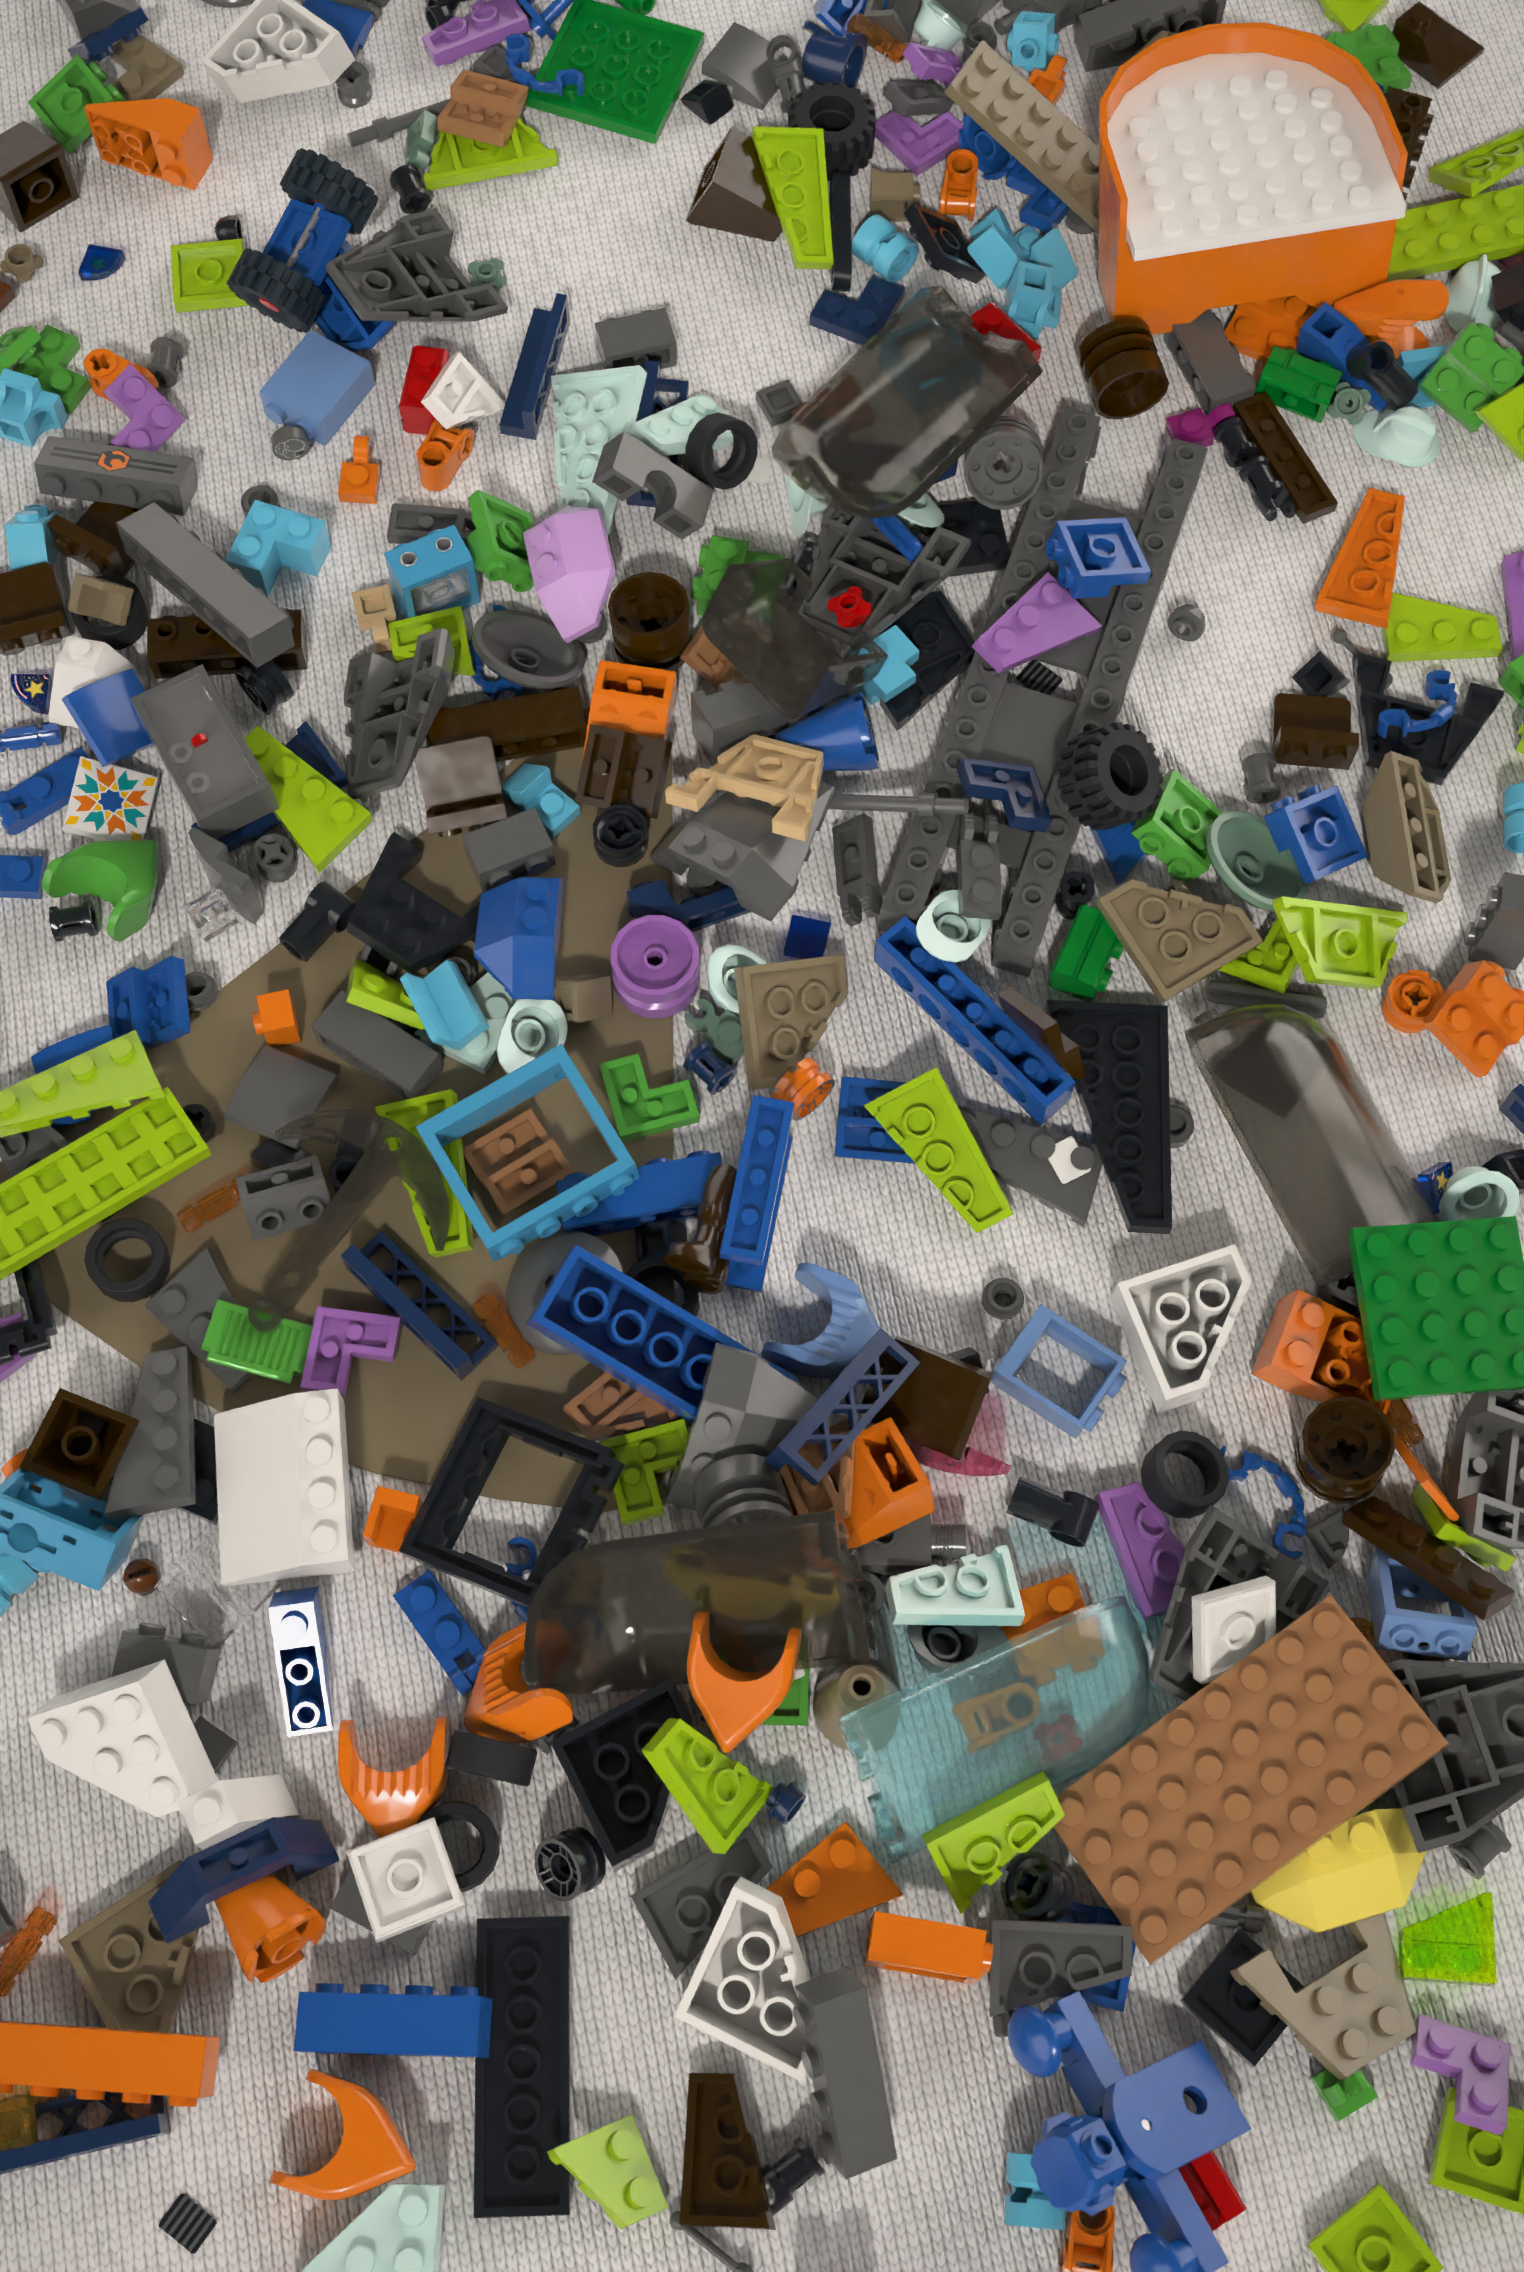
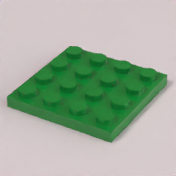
(628, 68)
(1441, 1306)

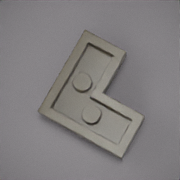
(147, 67)

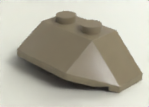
(1406, 830)

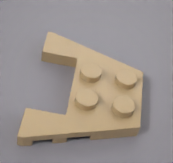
(764, 771)

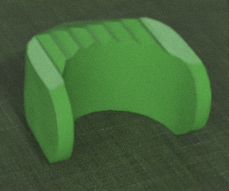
(115, 871)

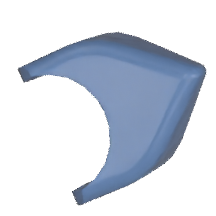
(845, 1335)

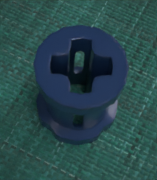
(703, 1055)

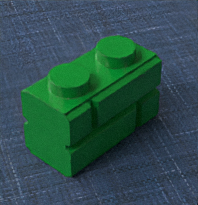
(1299, 383)
(1085, 956)

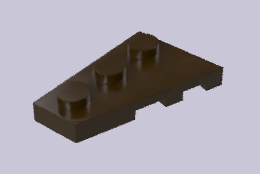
(721, 2160)

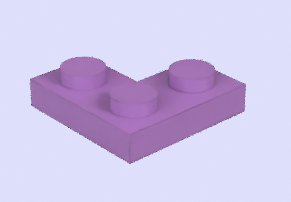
(932, 62)
(918, 146)
(149, 412)
(341, 1336)
(1475, 2062)

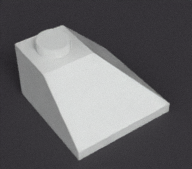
(79, 665)

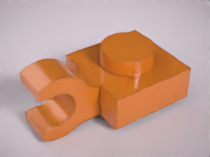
(1051, 81)
(359, 478)

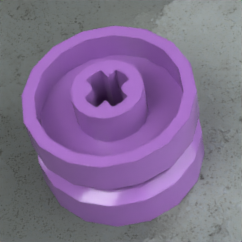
(655, 966)

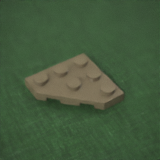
(1176, 934)
(786, 1012)
(128, 1964)

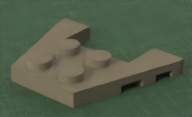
(1346, 2012)

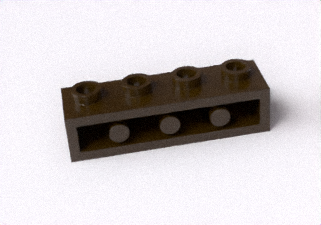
(1412, 120)
(187, 642)

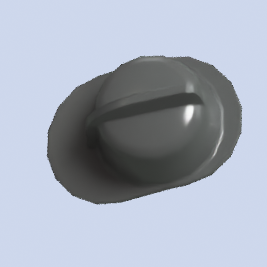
(948, 1645)

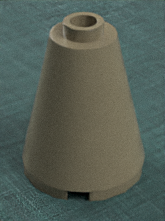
(838, 1695)

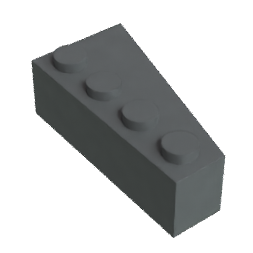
(1121, 28)
(734, 715)

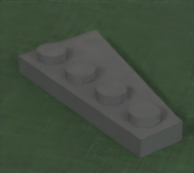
(1021, 1158)
(160, 1457)

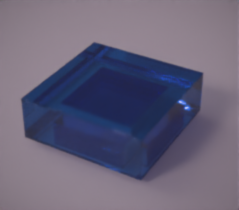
(806, 938)

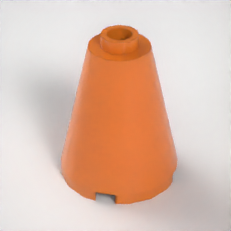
(269, 1927)

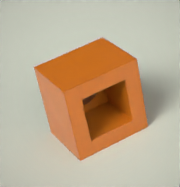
(277, 1019)

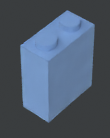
(317, 387)

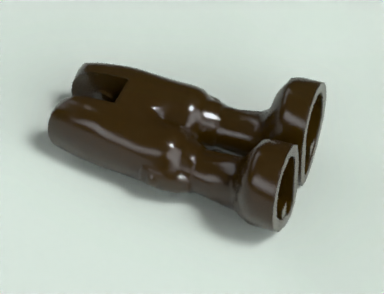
(701, 1258)

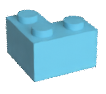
(275, 540)

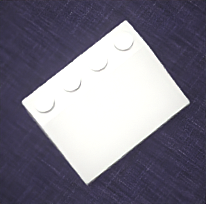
(284, 1489)

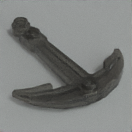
(362, 1186)

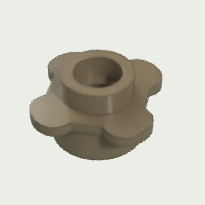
(21, 262)

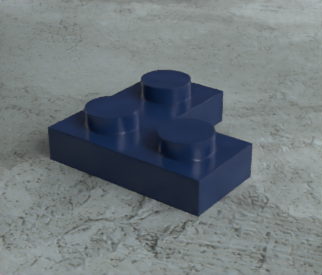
(99, 43)
(859, 319)
(1012, 785)

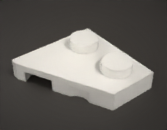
(460, 395)

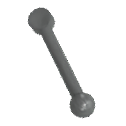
(1340, 636)
(708, 2245)

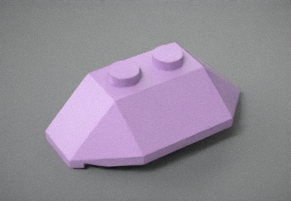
(571, 568)

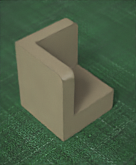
(100, 599)
(584, 996)

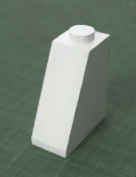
(235, 1807)

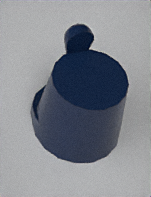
(833, 57)

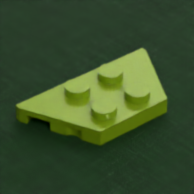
(465, 160)
(1340, 941)

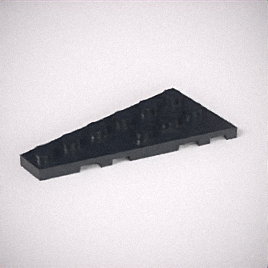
(1126, 1101)

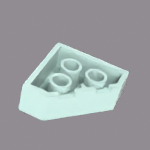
(391, 2235)

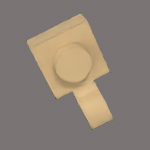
(374, 611)

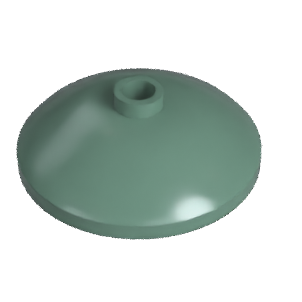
(1250, 862)

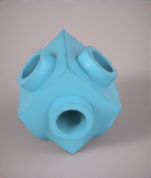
(1033, 40)

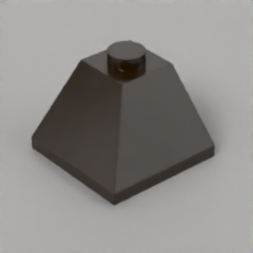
(1433, 45)
(79, 1444)

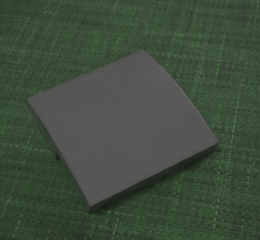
(742, 63)
(221, 872)
(278, 1091)

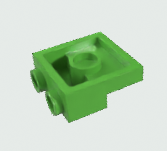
(1377, 52)
(64, 97)
(1471, 374)
(499, 542)
(715, 561)
(1178, 828)

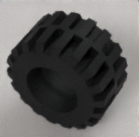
(846, 114)
(1109, 776)

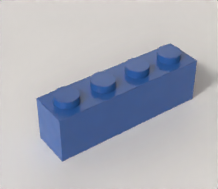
(661, 1192)
(394, 2023)

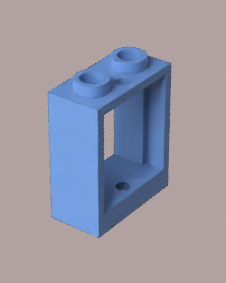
(1049, 1323)
(1405, 1629)

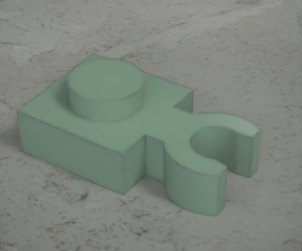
(421, 140)
(721, 1031)

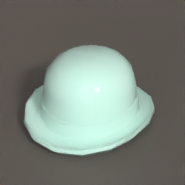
(722, 976)
(1478, 1194)

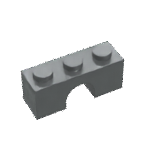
(679, 497)

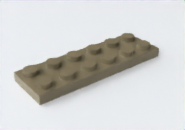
(1030, 129)

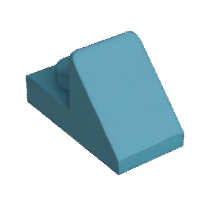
(995, 248)
(1048, 252)
(532, 788)

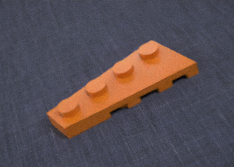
(1366, 565)

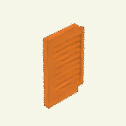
(1424, 1478)

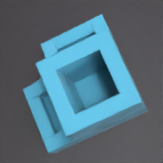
(1032, 298)
(27, 409)
(896, 672)

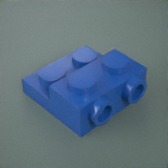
(1096, 556)
(1316, 832)

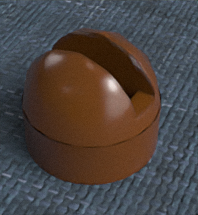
(143, 1584)

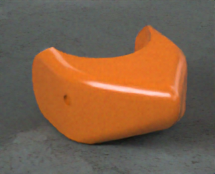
(1391, 310)
(733, 1699)
(502, 1703)
(395, 1798)
(369, 2151)

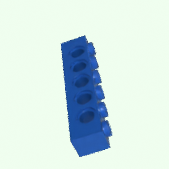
(974, 1022)

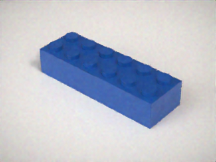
(629, 1331)

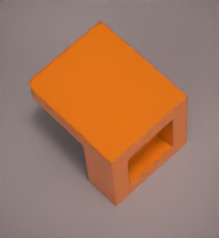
(390, 1518)

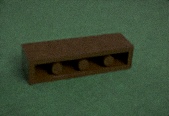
(517, 725)

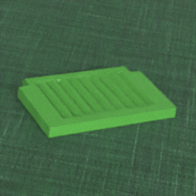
(240, 1346)

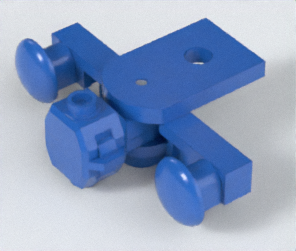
(1131, 2132)

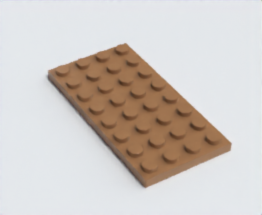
(1244, 1778)

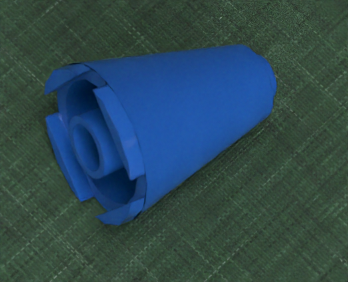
(992, 157)
(839, 733)

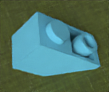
(29, 537)

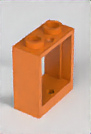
(927, 1948)

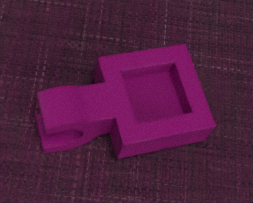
(1196, 427)

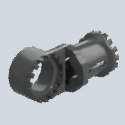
(782, 70)

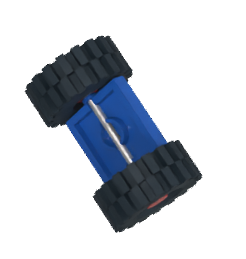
(322, 211)

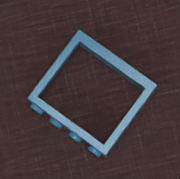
(501, 1097)

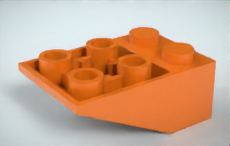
(153, 138)
(633, 699)
(1315, 1351)
(886, 1485)

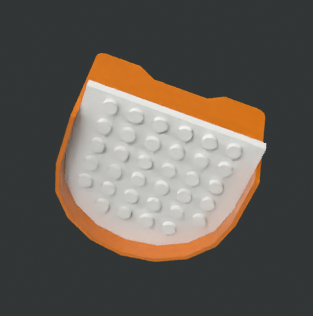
(1243, 174)

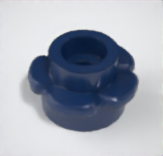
(785, 1802)

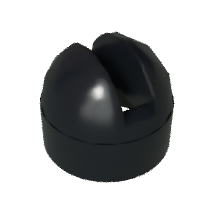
(437, 14)
(228, 228)

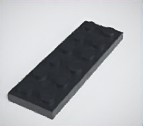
(526, 2079)

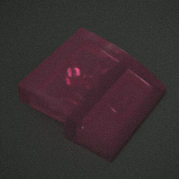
(971, 1463)

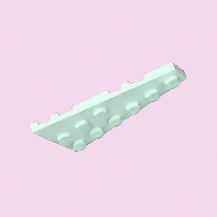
(590, 413)

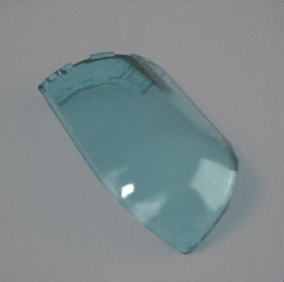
(1026, 1707)

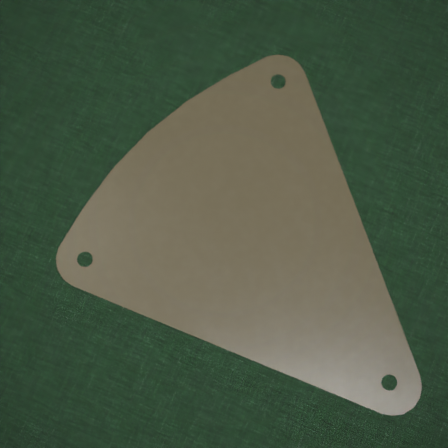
(411, 1409)

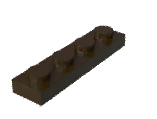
(1286, 457)
(1429, 1557)

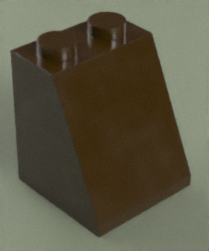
(32, 176)
(735, 192)
(935, 1401)

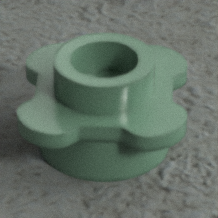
(487, 272)
(1345, 393)

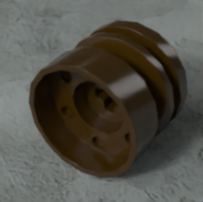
(1122, 369)
(650, 621)
(1356, 1431)

